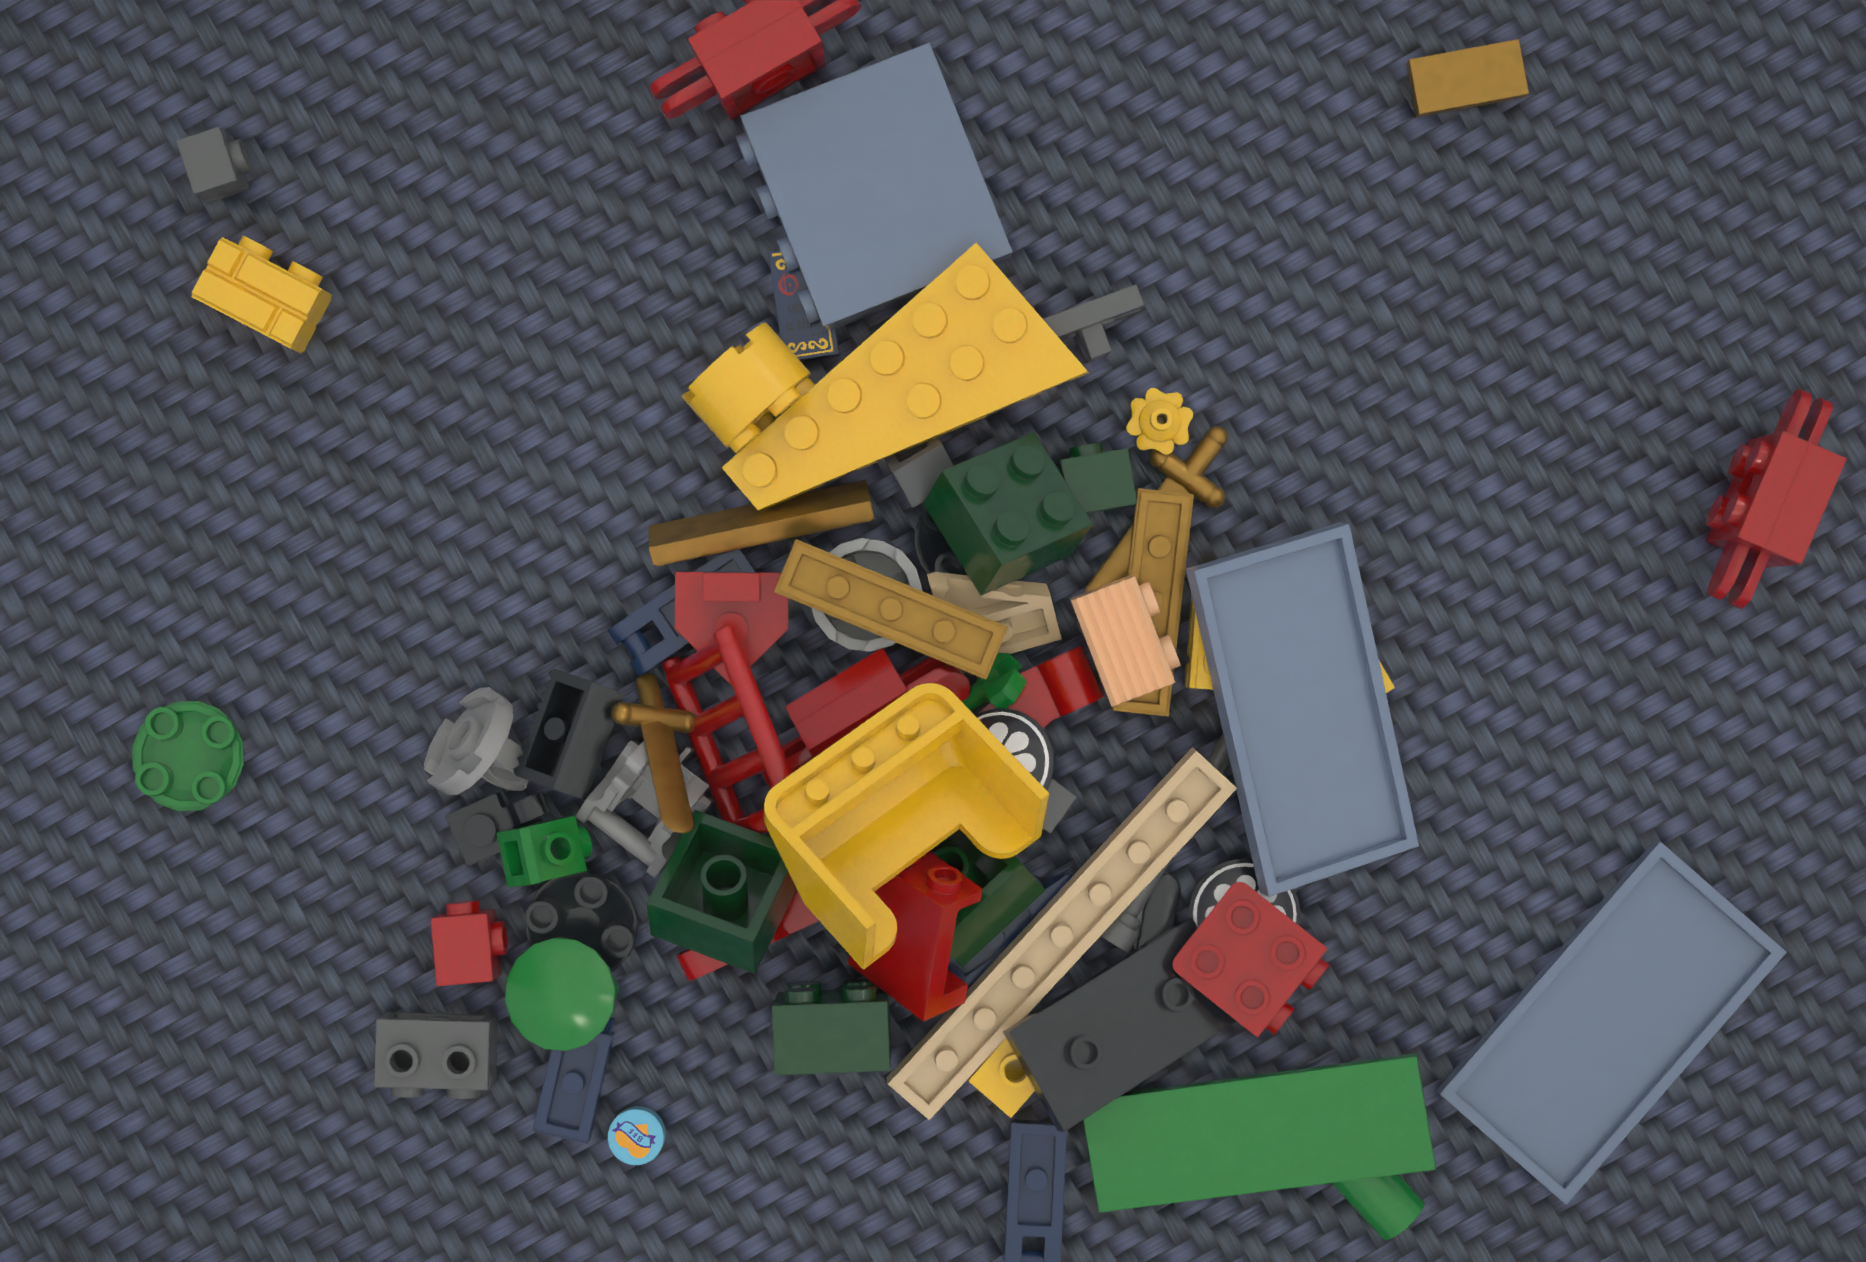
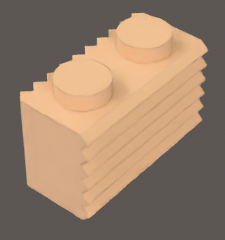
(1124, 639)

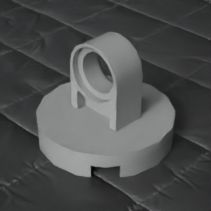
(476, 746)

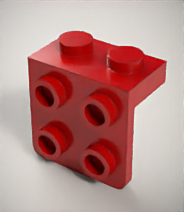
(1250, 959)

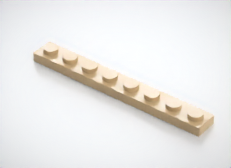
(1061, 933)

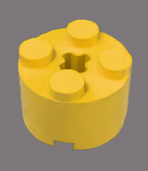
(747, 386)

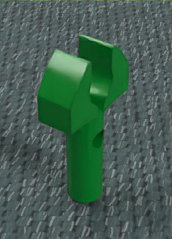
(1001, 686)

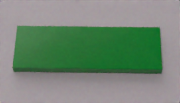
(1260, 1133)

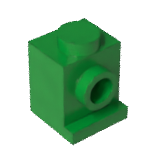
(528, 854)

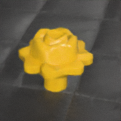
(1159, 421)

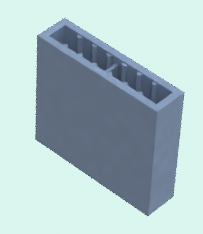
(871, 186)

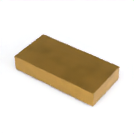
(1467, 78)

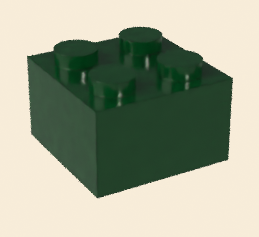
(1007, 513)
(721, 893)
(1005, 894)
(831, 1029)

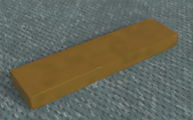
(750, 527)
(1160, 558)
(891, 609)

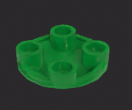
(187, 755)
(560, 994)

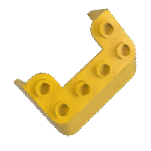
(890, 799)

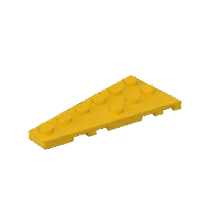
(928, 370)

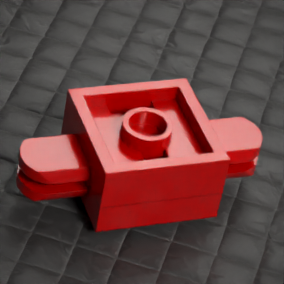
(751, 54)
(1773, 499)
(856, 696)

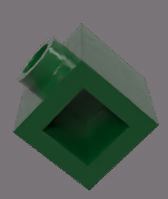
(1099, 478)

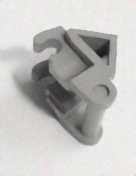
(632, 779)

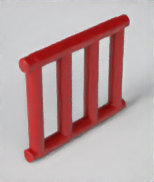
(746, 704)

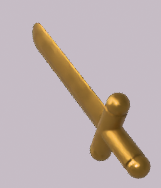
(1181, 478)
(661, 749)

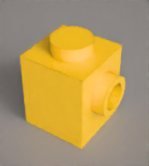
(1003, 1080)

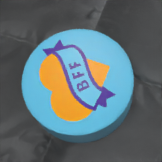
(636, 1135)

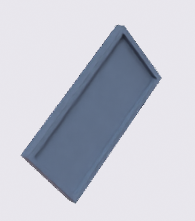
(1303, 707)
(1611, 1021)

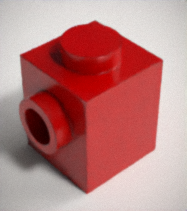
(468, 944)

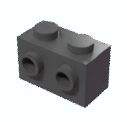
(436, 1053)

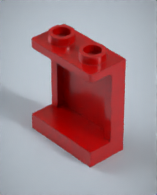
(926, 910)

